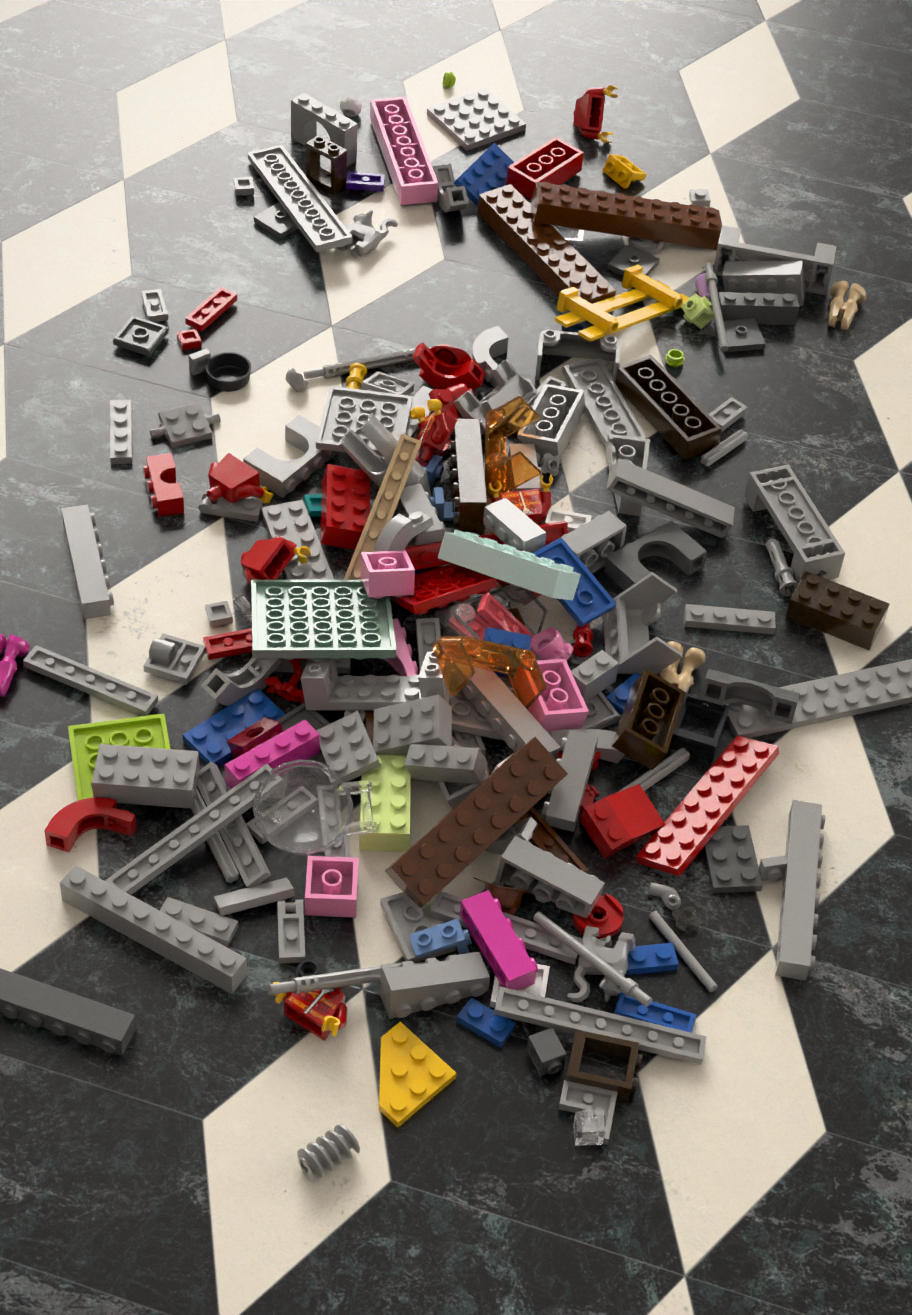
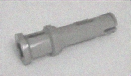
(784, 575)

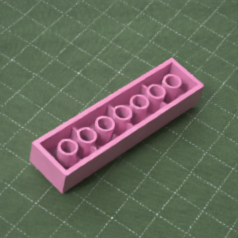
(403, 151)

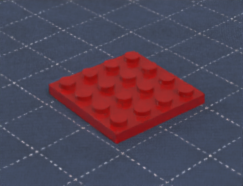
(444, 585)

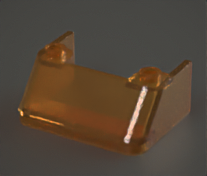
(498, 425)
(461, 654)

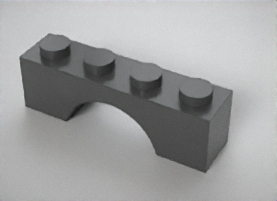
(772, 700)

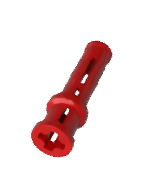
(583, 640)

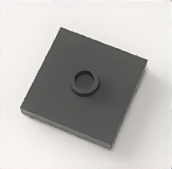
(276, 221)
(630, 257)
(140, 335)
(743, 335)

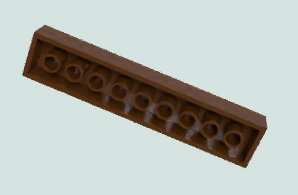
(626, 215)
(541, 245)

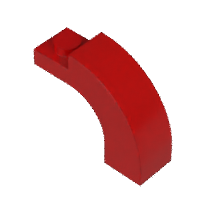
(445, 375)
(87, 815)

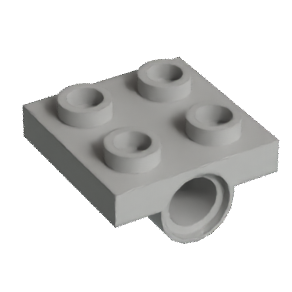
(174, 658)

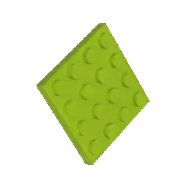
(85, 741)

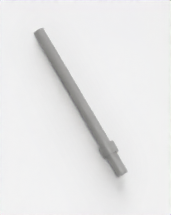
(711, 281)
(626, 986)

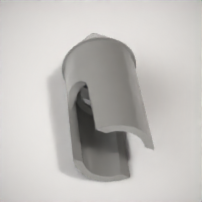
(373, 464)

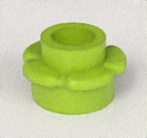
(448, 79)
(674, 358)

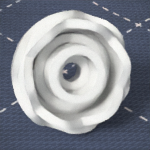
(350, 107)

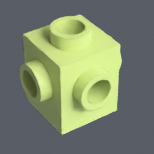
(695, 307)

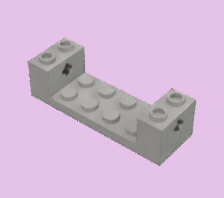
(816, 268)
(798, 520)
(328, 691)

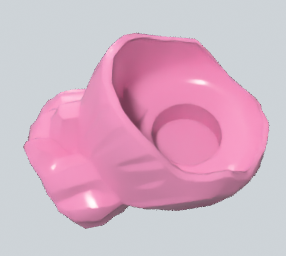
(550, 645)

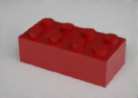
(549, 163)
(344, 506)

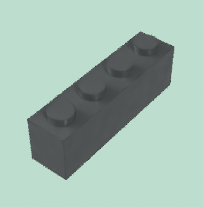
(764, 307)

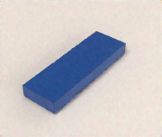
(655, 1013)

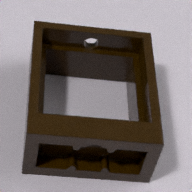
(330, 182)
(610, 1046)

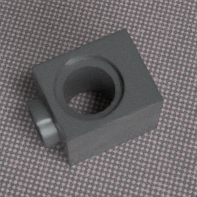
(546, 1052)

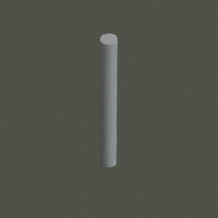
(684, 953)

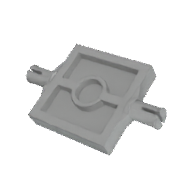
(185, 425)

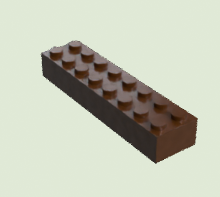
(476, 822)

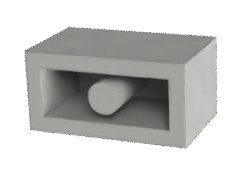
(595, 674)

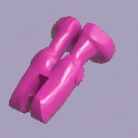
(15, 648)

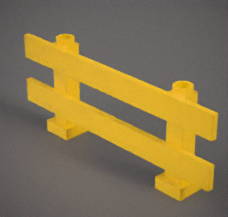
(598, 312)

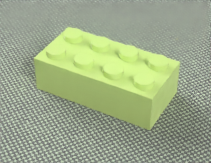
(389, 806)

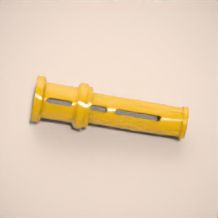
(356, 377)

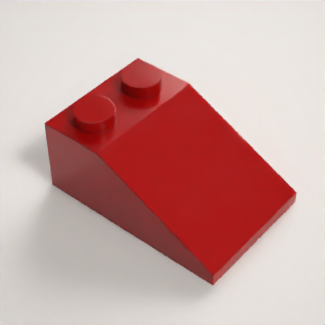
(620, 820)

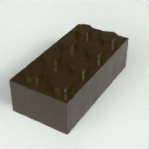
(837, 610)
(648, 719)

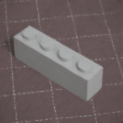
(568, 794)

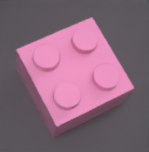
(387, 574)
(331, 886)

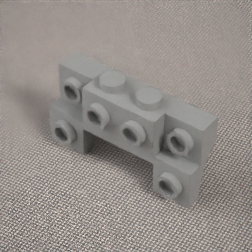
(510, 386)

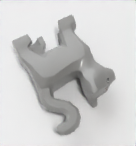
(365, 235)
(615, 957)

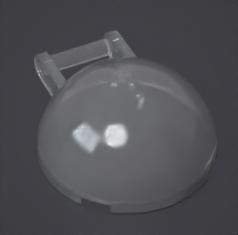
(309, 807)

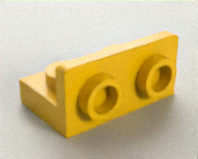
(622, 170)

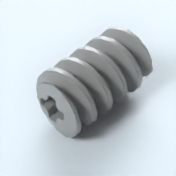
(326, 1150)

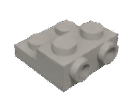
(388, 384)

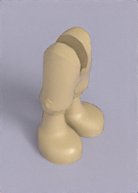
(841, 310)
(693, 659)

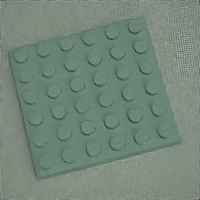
(320, 620)

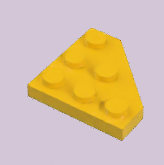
(408, 1074)

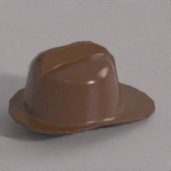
(508, 897)

